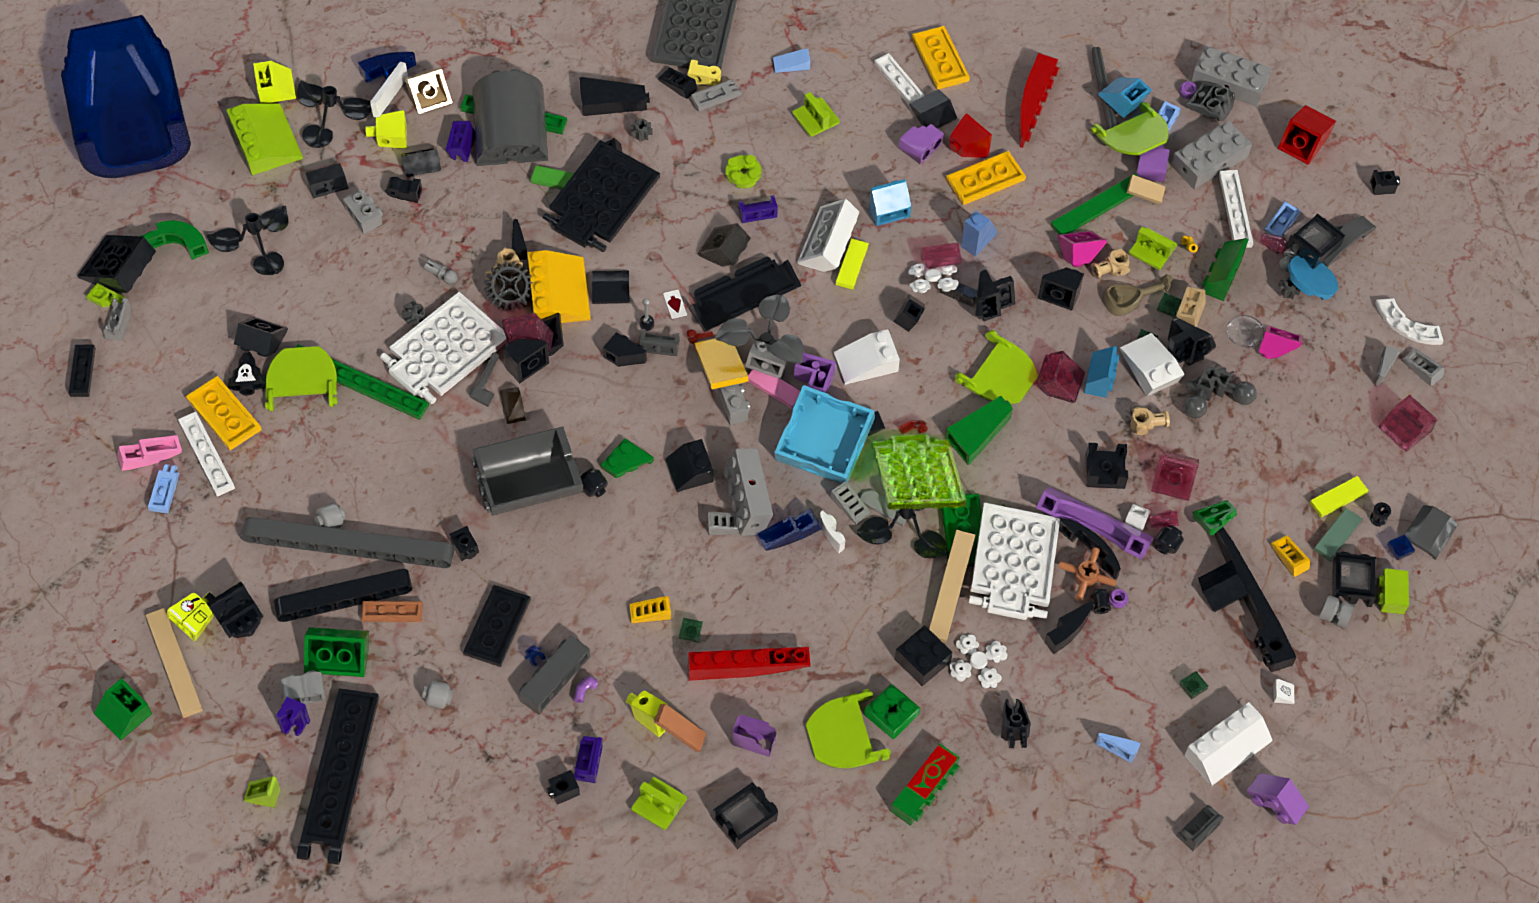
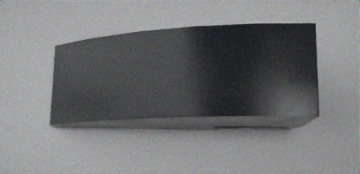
(1068, 627)

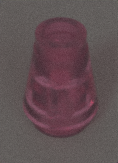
(1274, 243)
(1164, 519)

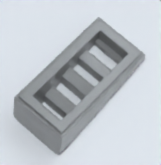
(1386, 362)
(1431, 375)
(854, 499)
(719, 529)

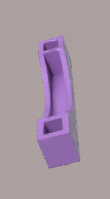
(1123, 535)

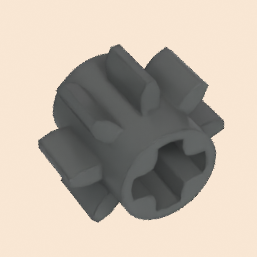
(641, 130)
(1287, 288)
(413, 313)

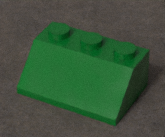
(1224, 268)
(336, 651)

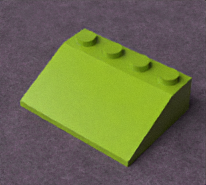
(263, 136)

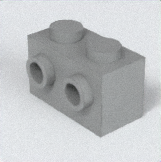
(363, 211)
(763, 360)
(734, 404)

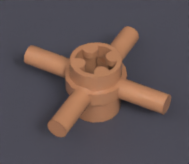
(1090, 568)

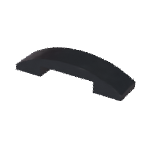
(1074, 530)

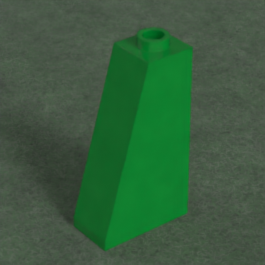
(977, 430)

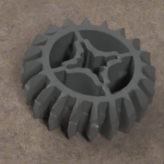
(503, 280)

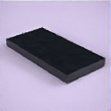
(497, 626)

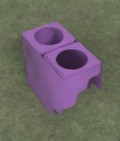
(921, 142)
(1153, 164)
(753, 726)

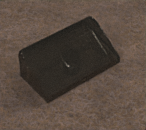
(963, 294)

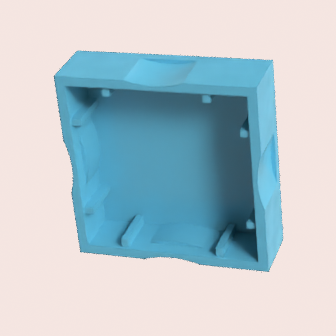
(824, 435)

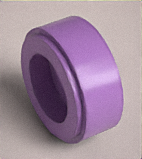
(1188, 89)

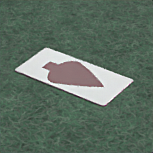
(675, 304)

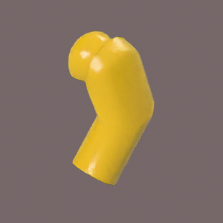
(1189, 242)

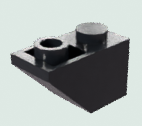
(909, 313)
(623, 351)

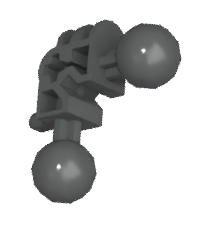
(1220, 382)

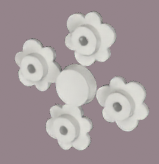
(932, 275)
(979, 661)

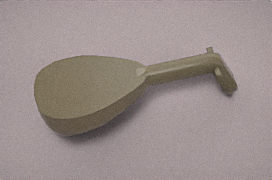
(1123, 299)

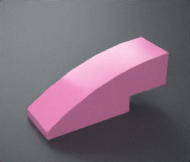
(148, 452)

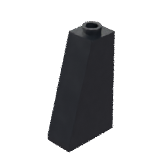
(611, 97)

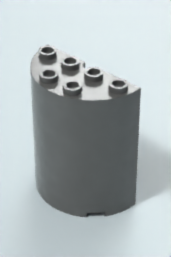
(509, 118)
(526, 471)

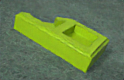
(103, 296)

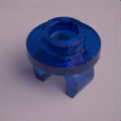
(532, 652)

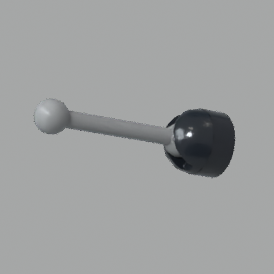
(648, 319)

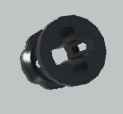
(1377, 513)
(1100, 601)

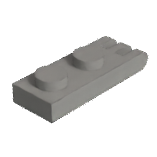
(715, 95)

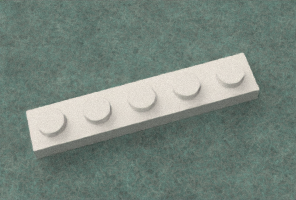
(1235, 206)
(206, 454)

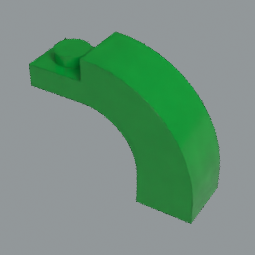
(178, 233)

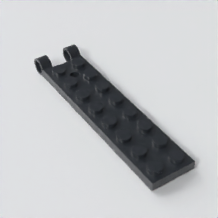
(339, 773)

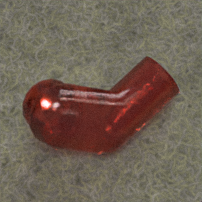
(913, 424)

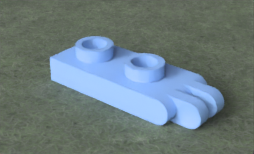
(164, 489)

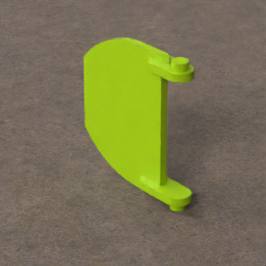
(1136, 134)
(301, 373)
(1004, 373)
(841, 735)

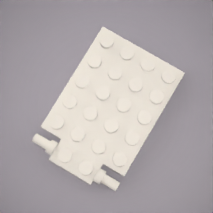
(444, 348)
(1014, 561)

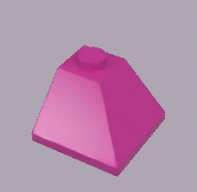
(1080, 247)
(1278, 342)

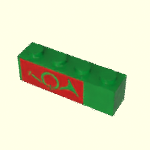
(925, 784)

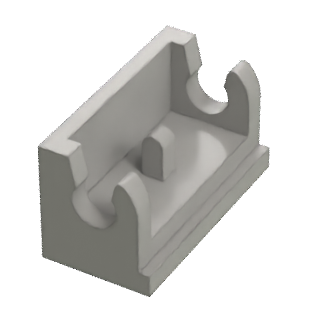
(118, 320)

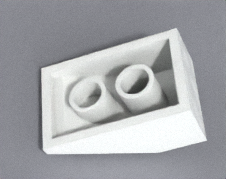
(868, 357)
(1151, 364)

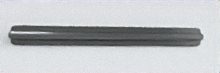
(1103, 83)

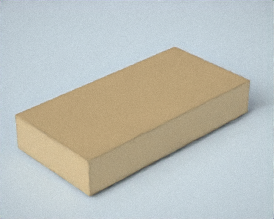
(1146, 189)

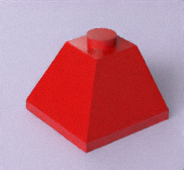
(970, 139)

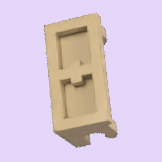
(1192, 305)

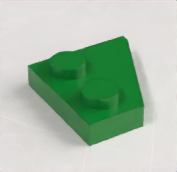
(625, 459)
(1215, 516)

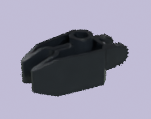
(1015, 724)

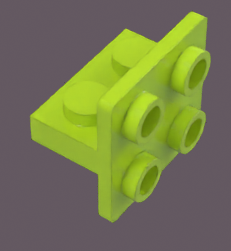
(815, 115)
(1152, 248)
(658, 803)

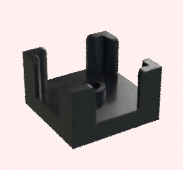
(1106, 468)

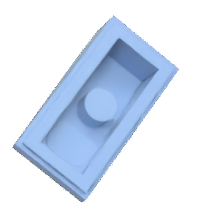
(792, 61)
(1169, 113)
(1282, 220)
(1119, 746)

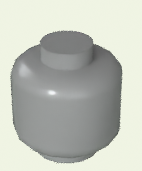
(329, 516)
(437, 694)

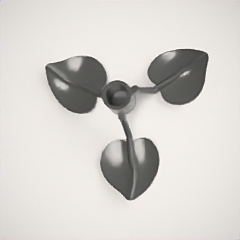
(776, 307)

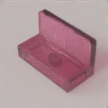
(941, 255)

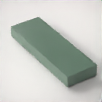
(1338, 534)

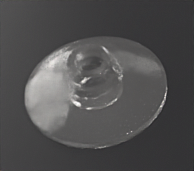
(1245, 325)

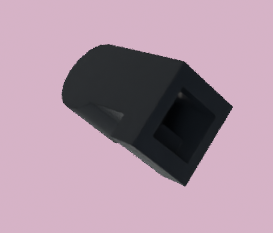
(404, 189)

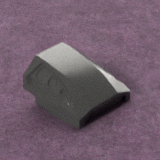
(1212, 100)
(1431, 530)

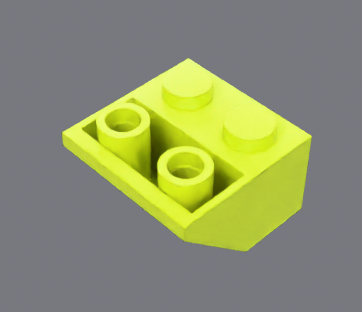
(274, 82)

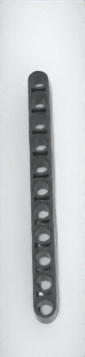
(347, 542)

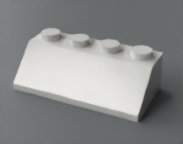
(829, 236)
(1229, 744)

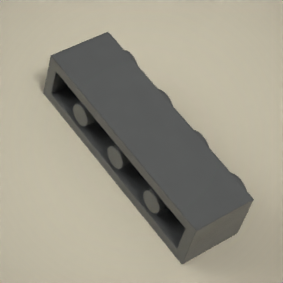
(554, 675)

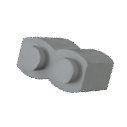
(304, 688)

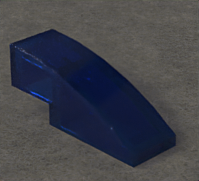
(384, 64)
(790, 530)

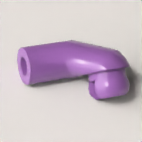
(588, 682)

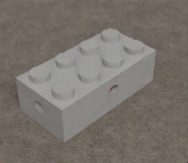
(1238, 74)
(1211, 154)
(748, 491)

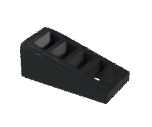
(688, 84)
(518, 242)

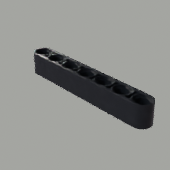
(342, 595)

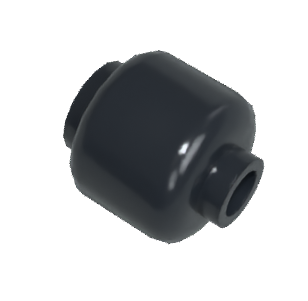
(594, 483)
(1169, 540)

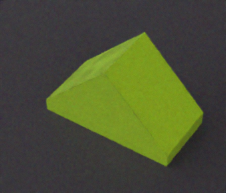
(263, 792)

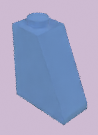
(977, 233)

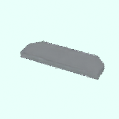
(878, 503)

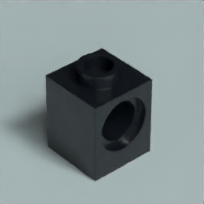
(566, 779)

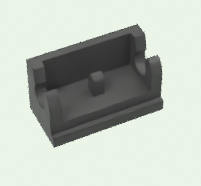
(660, 344)
(1200, 827)

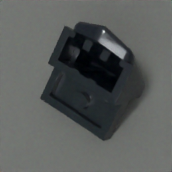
(993, 296)
(1189, 342)
(236, 612)

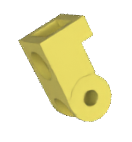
(704, 75)

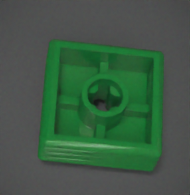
(892, 723)

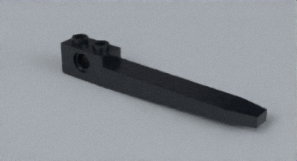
(1269, 628)

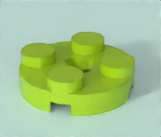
(747, 163)

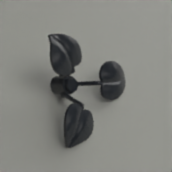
(311, 94)
(273, 220)
(877, 531)

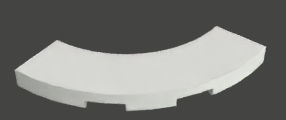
(1398, 322)

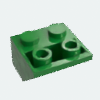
(122, 709)

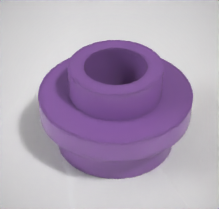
(1118, 593)

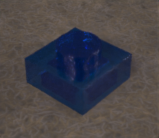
(1401, 547)

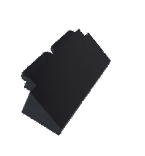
(730, 297)

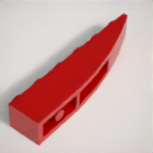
(1035, 93)
(746, 663)

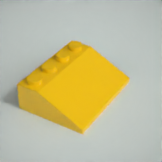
(558, 285)

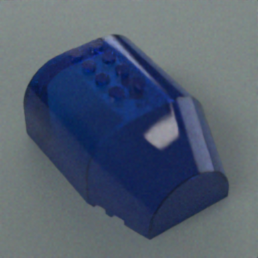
(123, 99)

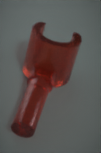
(692, 340)

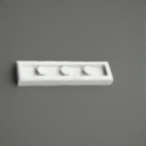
(898, 78)
(389, 89)

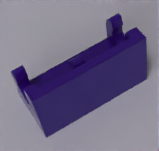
(460, 140)
(758, 211)
(292, 714)
(588, 759)

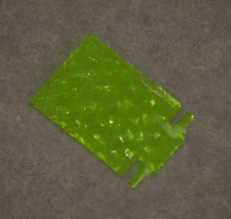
(918, 472)

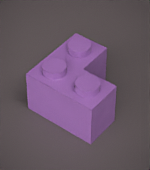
(816, 372)
(1279, 795)

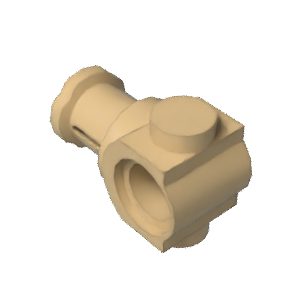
(505, 255)
(1112, 264)
(1148, 420)

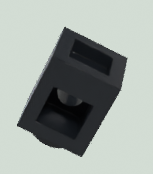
(1384, 182)
(464, 543)

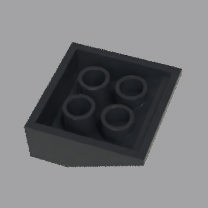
(118, 262)

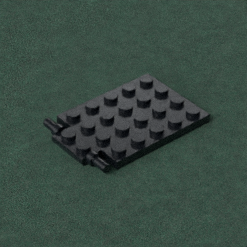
(600, 196)

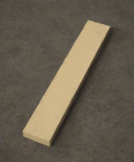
(951, 584)
(174, 663)

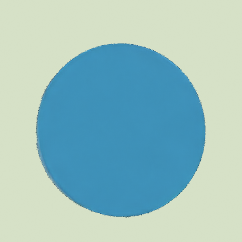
(1311, 281)

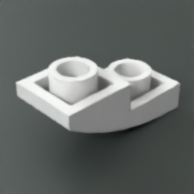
(834, 537)

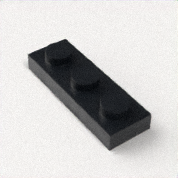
(82, 370)

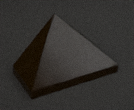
(513, 405)

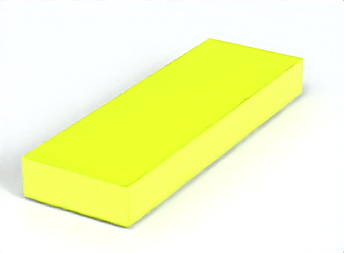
(852, 264)
(1338, 496)

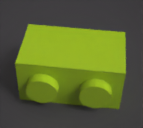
(1393, 591)

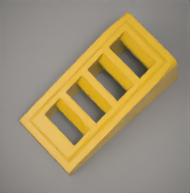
(1295, 566)
(656, 616)

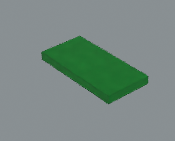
(963, 519)

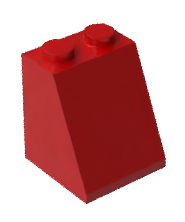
(1306, 134)

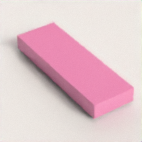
(774, 387)

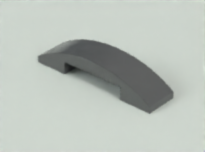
(1354, 231)

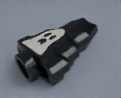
(246, 376)

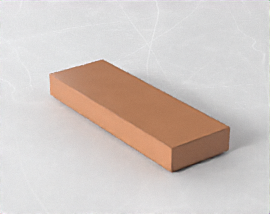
(392, 611)
(680, 727)

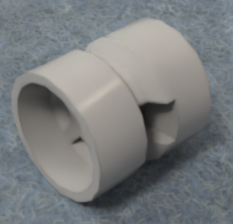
(1336, 611)

